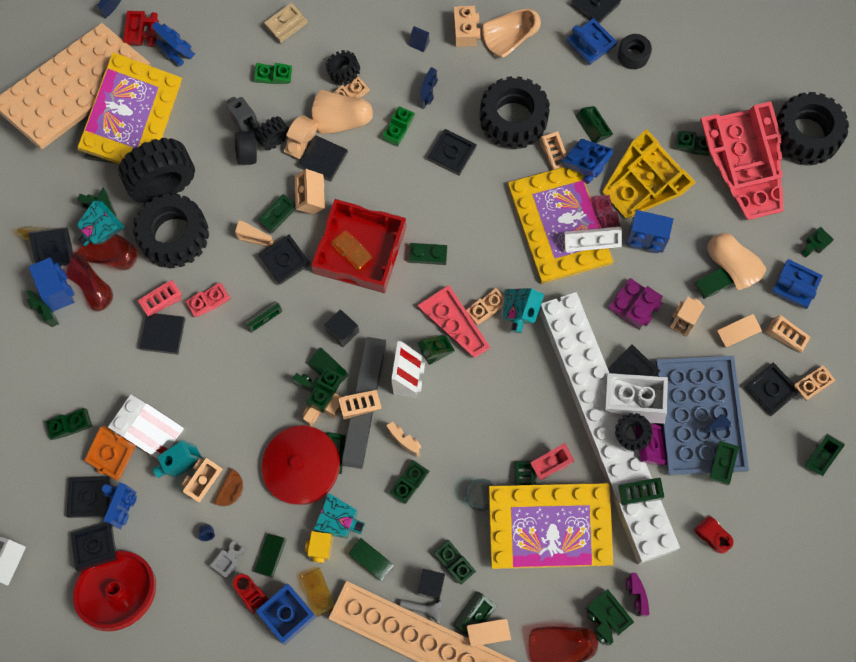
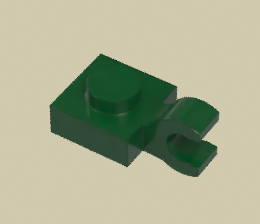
(817, 241)

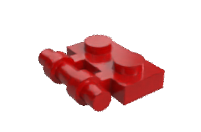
(135, 26)

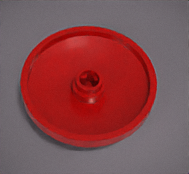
(300, 465)
(115, 592)

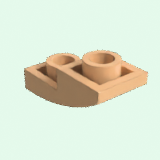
(353, 89)
(486, 307)
(739, 330)
(814, 383)
(407, 443)
(488, 632)

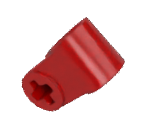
(713, 534)
(251, 593)

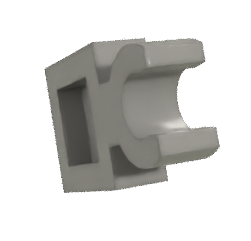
(227, 562)

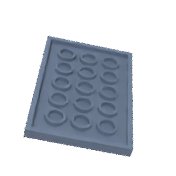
(695, 397)

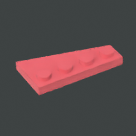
(452, 317)

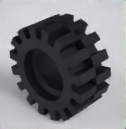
(339, 60)
(272, 133)
(633, 419)

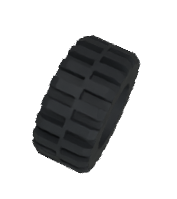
(520, 92)
(822, 111)
(156, 169)
(165, 209)

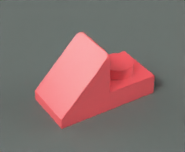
(553, 461)

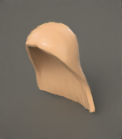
(510, 30)
(340, 112)
(736, 260)

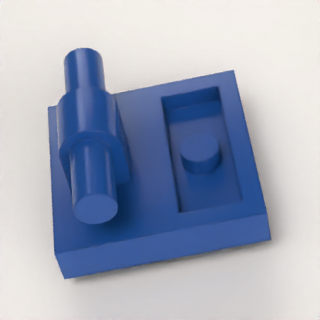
(591, 41)
(174, 45)
(587, 159)
(797, 284)
(122, 499)

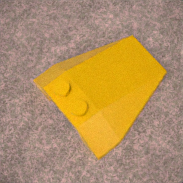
(646, 177)

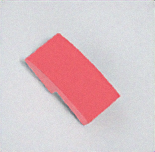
(209, 300)

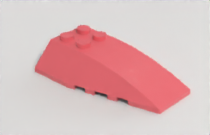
(748, 157)

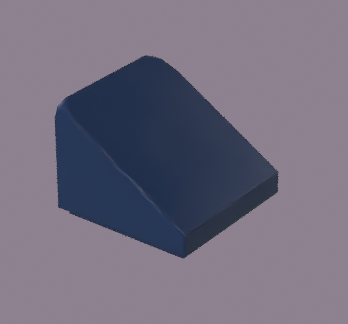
(419, 39)
(719, 424)

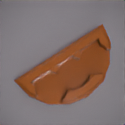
(230, 490)

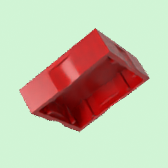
(375, 231)

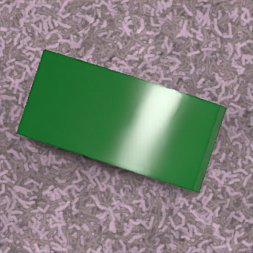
(273, 74)
(398, 126)

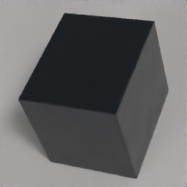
(341, 328)
(431, 584)

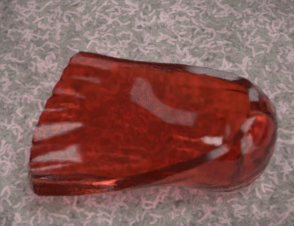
(114, 252)
(97, 292)
(562, 644)

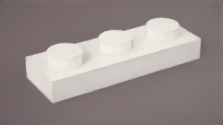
(592, 239)

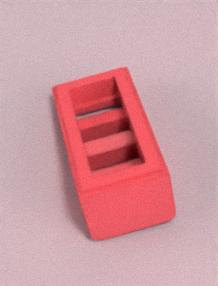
(164, 289)

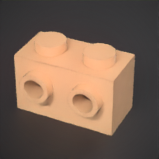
(465, 26)
(309, 191)
(686, 315)
(201, 479)

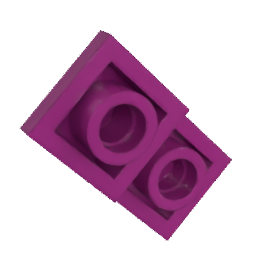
(636, 588)

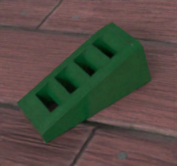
(524, 465)
(655, 481)

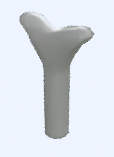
(431, 610)

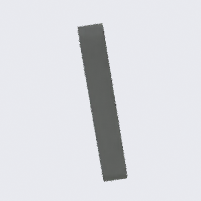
(367, 381)

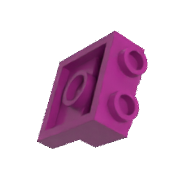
(636, 304)

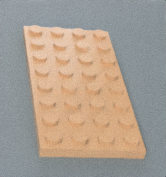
(64, 87)

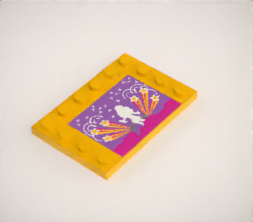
(128, 108)
(548, 208)
(550, 526)

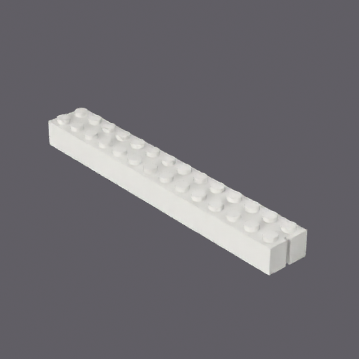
(586, 377)

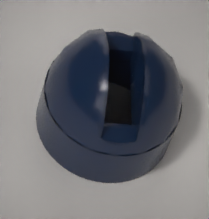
(203, 536)

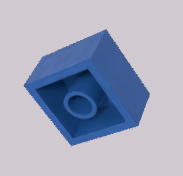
(649, 231)
(52, 284)
(286, 614)

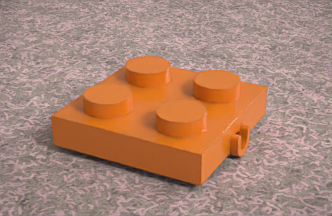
(110, 453)

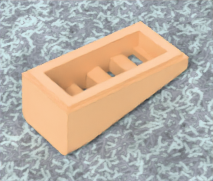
(546, 148)
(251, 234)
(784, 338)
(351, 398)

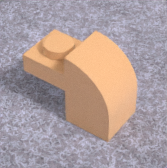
(299, 133)
(333, 409)

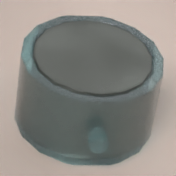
(478, 494)

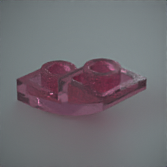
(604, 213)

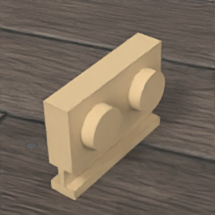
(286, 22)

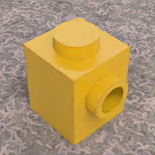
(319, 546)

